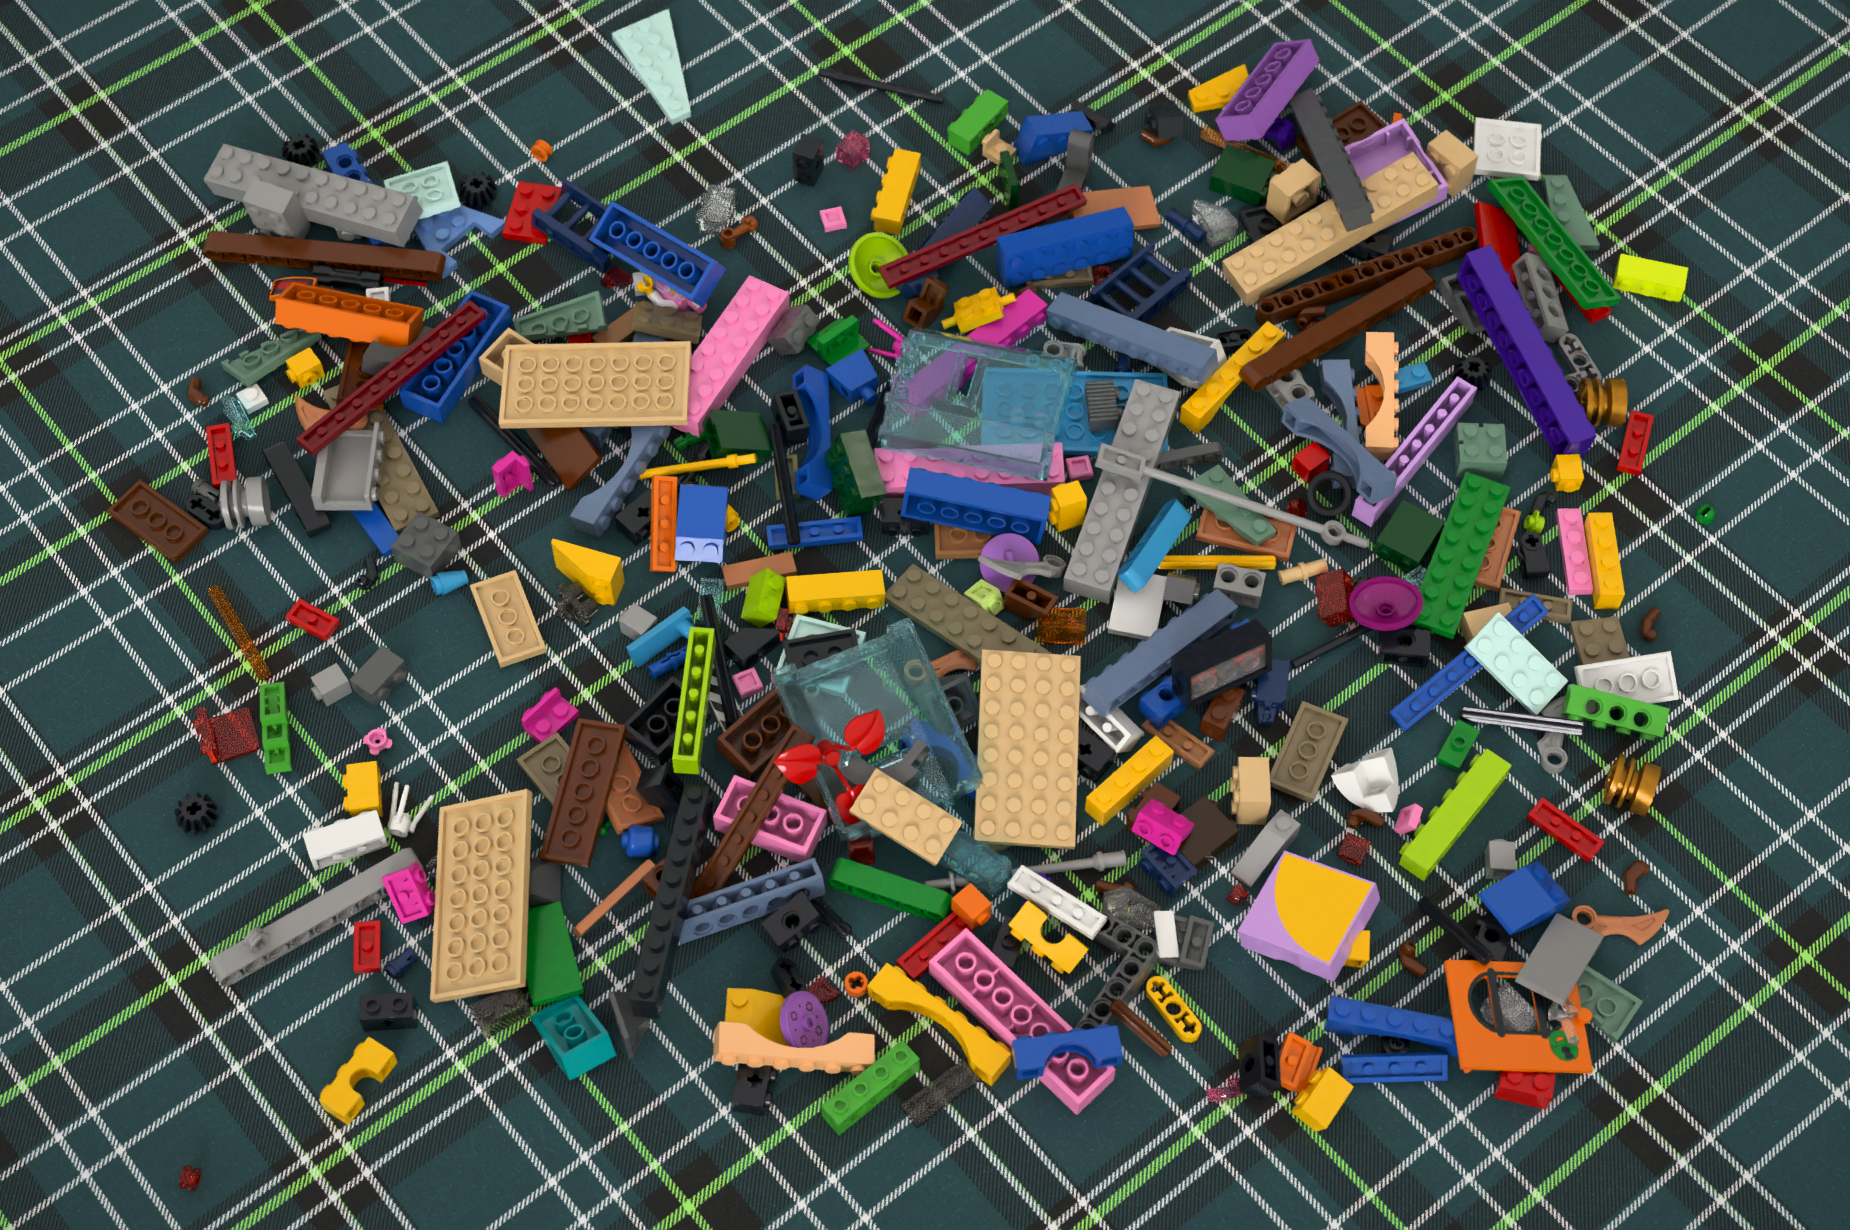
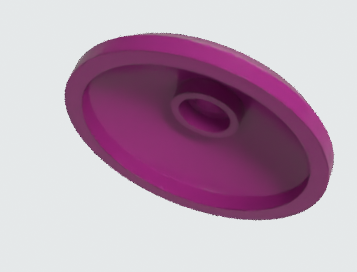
(1385, 603)

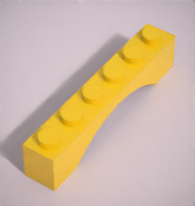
(1210, 396)
(898, 992)

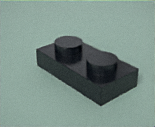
(1100, 121)

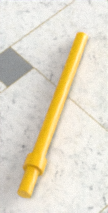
(731, 461)

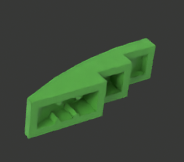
(275, 728)

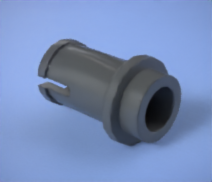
(202, 488)

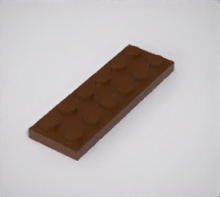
(583, 793)

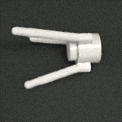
(400, 822)

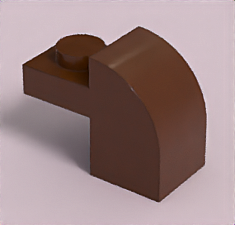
(928, 306)

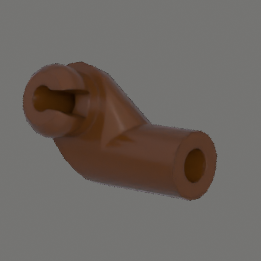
(1152, 139)
(194, 393)
(1408, 959)

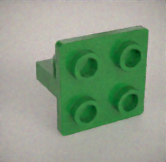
(838, 340)

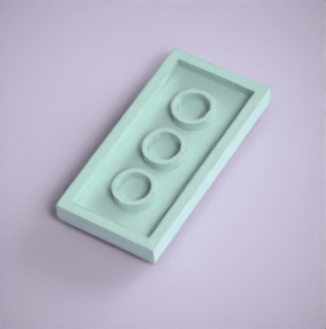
(1516, 664)

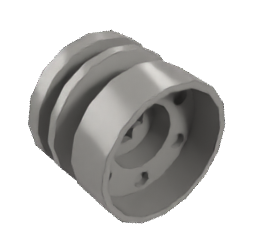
(240, 503)

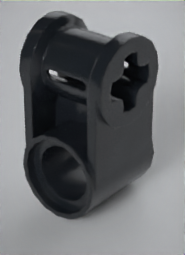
(1532, 556)

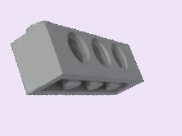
(1540, 296)

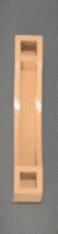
(1380, 360)
(741, 1044)

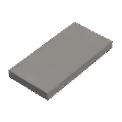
(1559, 959)

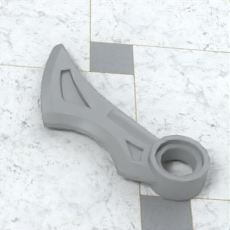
(1049, 567)
(1552, 741)

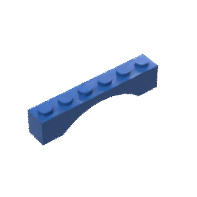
(814, 476)
(1363, 1018)

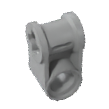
(1068, 350)

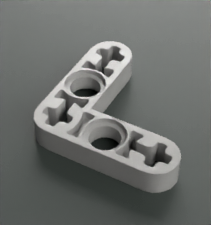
(1578, 352)

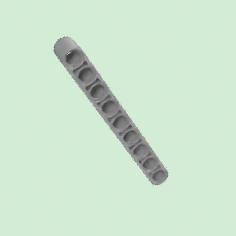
(310, 920)

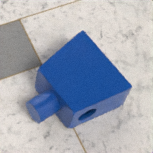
(854, 378)

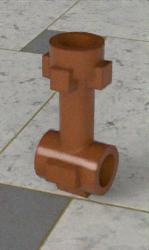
(729, 235)

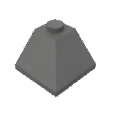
(961, 698)
(544, 882)
(630, 1027)

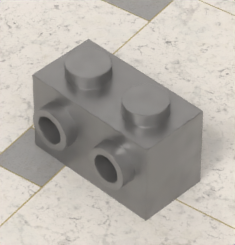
(794, 330)

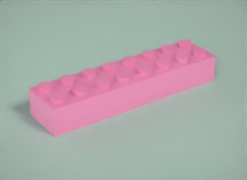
(732, 348)
(895, 468)
(1014, 1010)

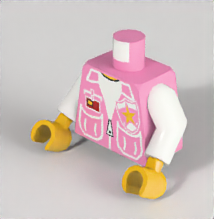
(664, 296)

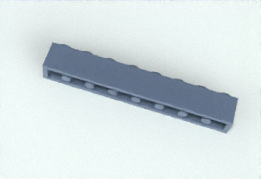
(1132, 337)
(1153, 656)

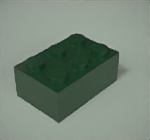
(855, 473)

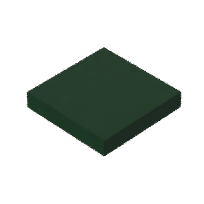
(1008, 180)

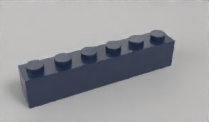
(965, 214)

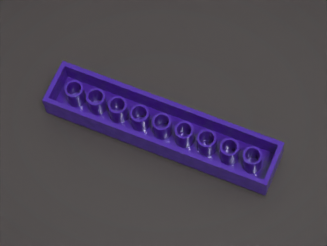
(1525, 353)

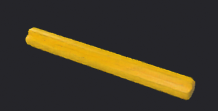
(1213, 561)

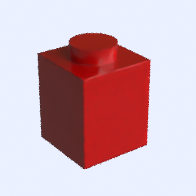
(1310, 462)

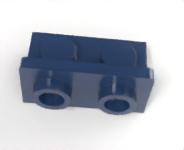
(1167, 869)

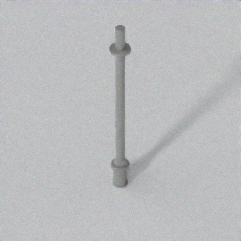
(1098, 861)

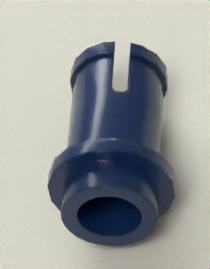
(1123, 363)
(401, 963)

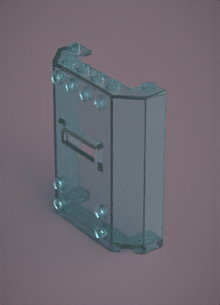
(1001, 424)
(901, 683)

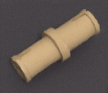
(1303, 571)

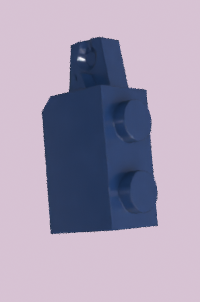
(1271, 692)

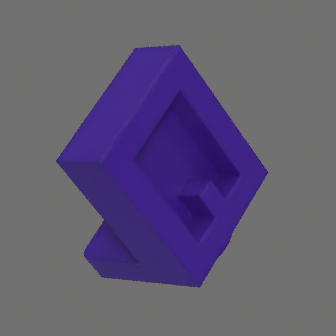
(1282, 132)

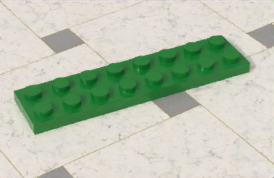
(1553, 242)
(1460, 553)

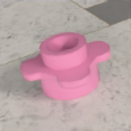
(373, 736)

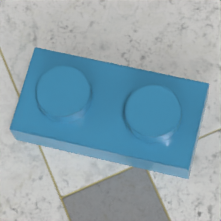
(1413, 377)

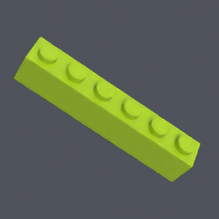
(694, 700)
(1454, 815)

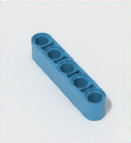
(1154, 545)

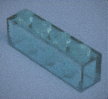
(977, 863)

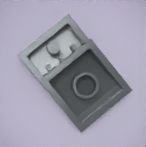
(1460, 304)

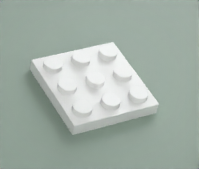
(1507, 148)

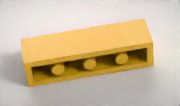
(896, 191)
(1604, 561)
(835, 591)
(1129, 780)

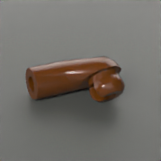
(1308, 314)
(1647, 623)
(1363, 815)
(1632, 873)
(1103, 886)

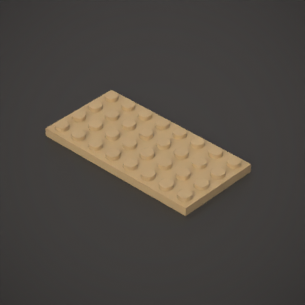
(595, 384)
(1027, 749)
(481, 896)

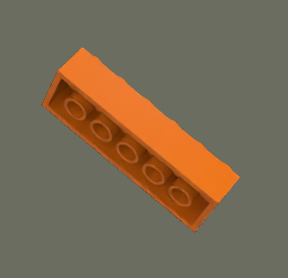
(348, 315)

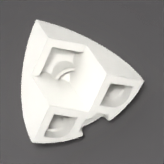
(1370, 781)

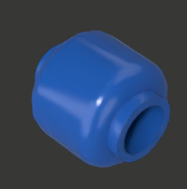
(640, 841)

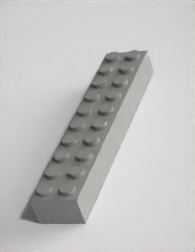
(323, 195)
(1120, 499)

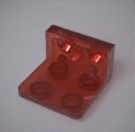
(226, 734)

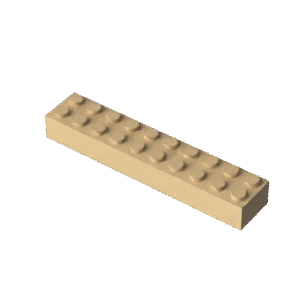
(1321, 234)

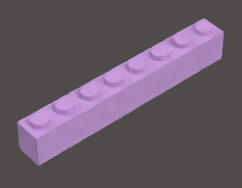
(1420, 445)

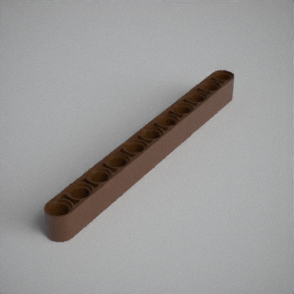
(309, 253)
(1366, 276)
(1336, 329)

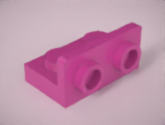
(548, 716)
(409, 893)

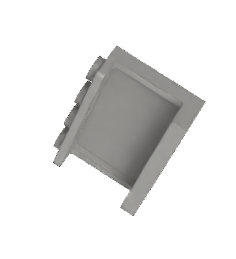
(349, 471)

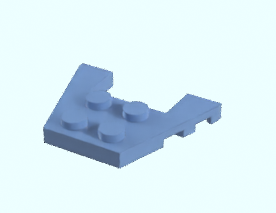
(447, 228)

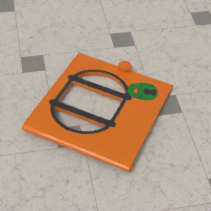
(1503, 1050)

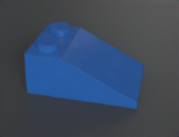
(701, 523)
(1525, 898)

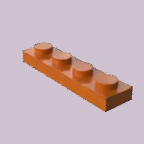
(663, 523)

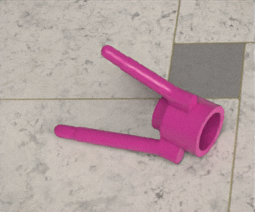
(897, 344)

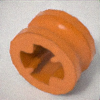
(541, 150)
(858, 991)

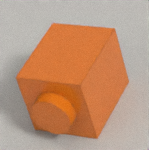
(971, 906)

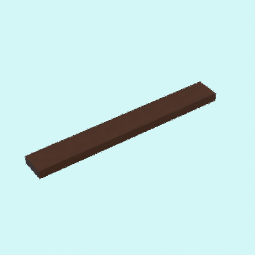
(748, 820)

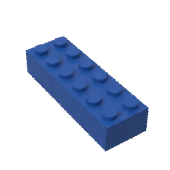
(1064, 246)
(657, 254)
(445, 380)
(974, 505)

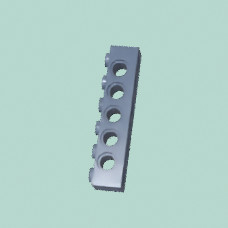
(750, 899)

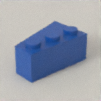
(1047, 135)

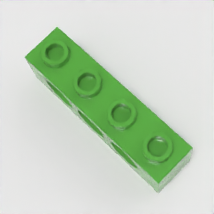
(1654, 716)
(870, 1087)

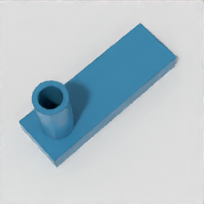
(660, 637)

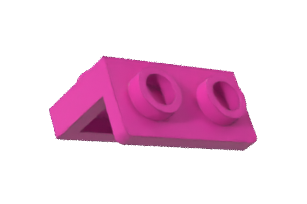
(511, 473)
(1162, 826)

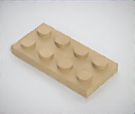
(508, 618)
(905, 817)

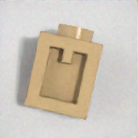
(993, 146)

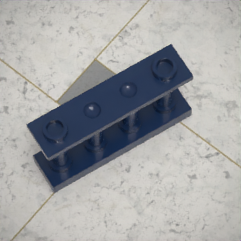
(563, 233)
(1147, 306)

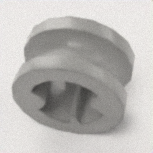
(256, 939)

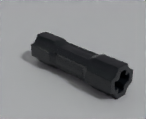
(347, 278)

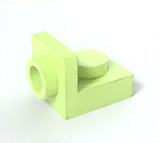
(986, 597)

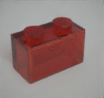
(1333, 597)

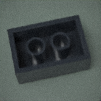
(654, 723)

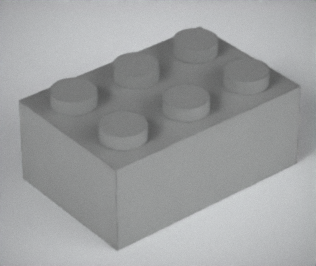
(275, 211)

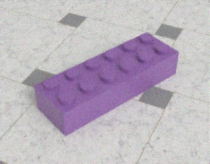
(1267, 90)

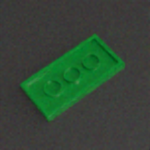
(550, 956)

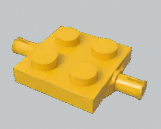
(978, 309)

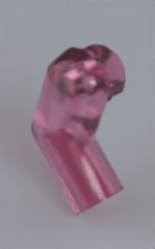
(1224, 1093)

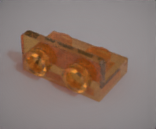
(1062, 626)

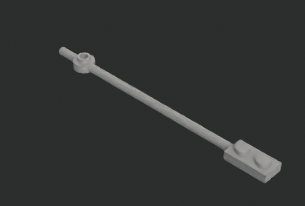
(1134, 467)

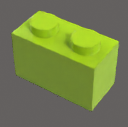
(763, 598)

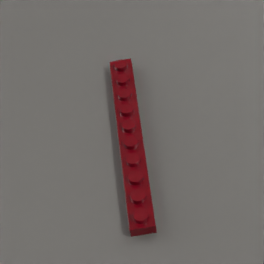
(981, 236)
(391, 378)

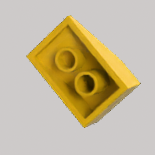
(594, 571)
(757, 1010)

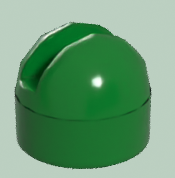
(1708, 517)

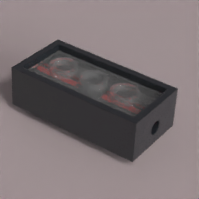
(1221, 663)

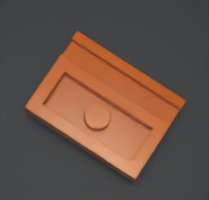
(1369, 403)
(1297, 1062)

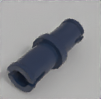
(1186, 225)

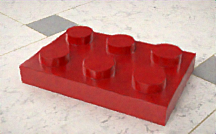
(525, 200)

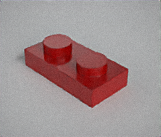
(312, 620)
(367, 946)

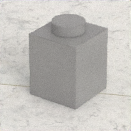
(636, 622)
(330, 685)
(1499, 859)

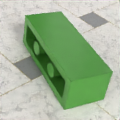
(977, 121)

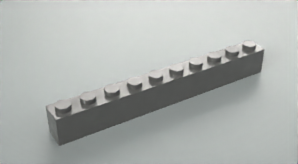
(1332, 160)

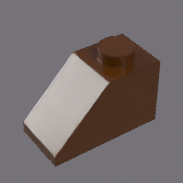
(1028, 600)

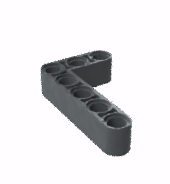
(1077, 165)
(1120, 980)

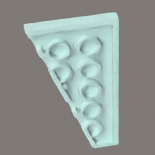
(655, 58)

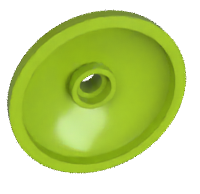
(874, 251)

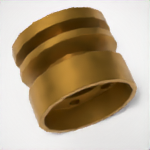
(1604, 402)
(1631, 784)

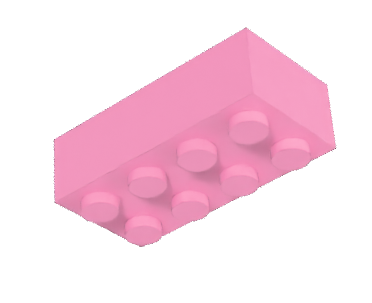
(790, 828)

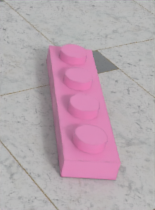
(1574, 551)

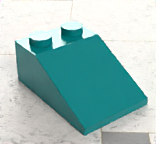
(573, 1036)

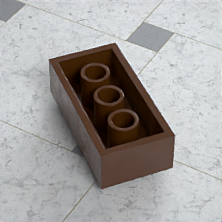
(755, 736)

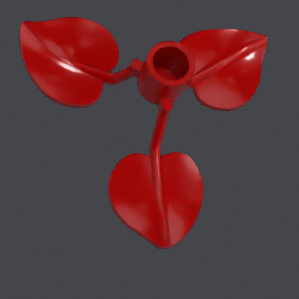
(801, 761)

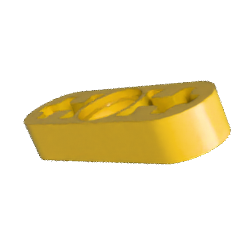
(1190, 1019)

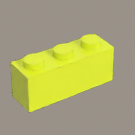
(1650, 278)

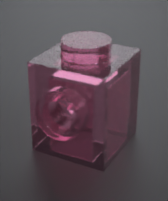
(853, 150)

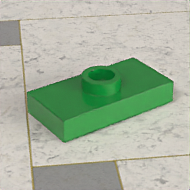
(1458, 745)

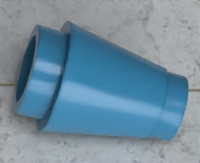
(448, 581)

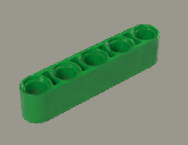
(890, 890)

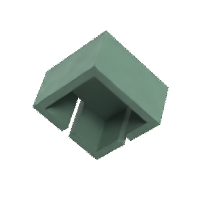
(1480, 450)

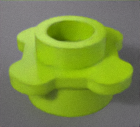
(1534, 523)

